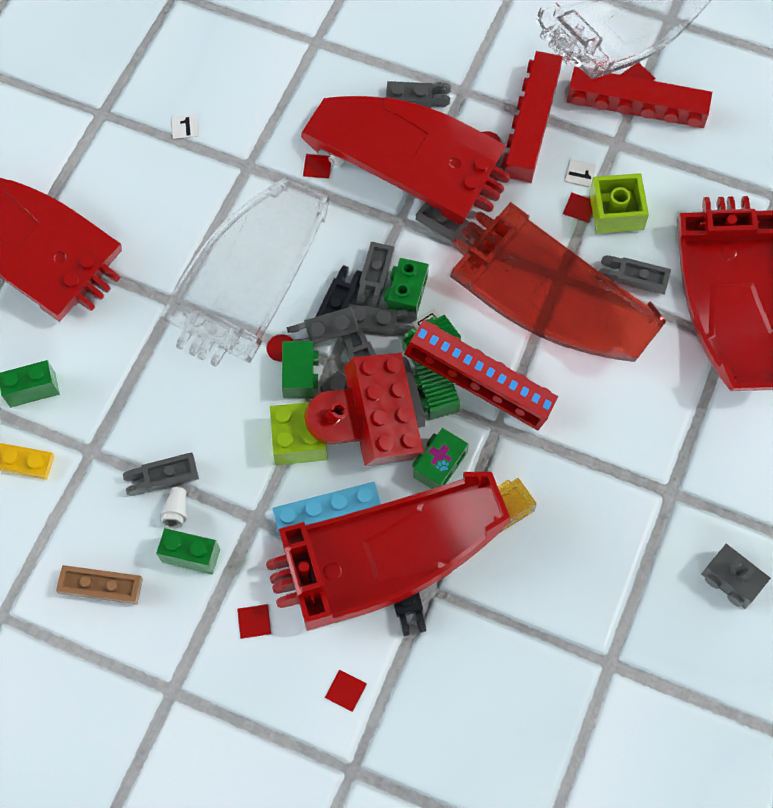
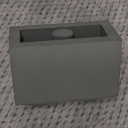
(735, 576)

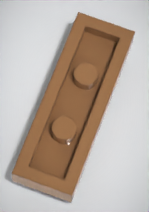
(99, 584)

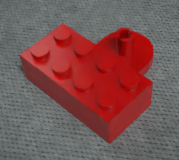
(372, 410)

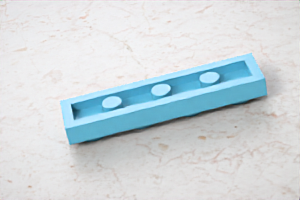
(327, 505)

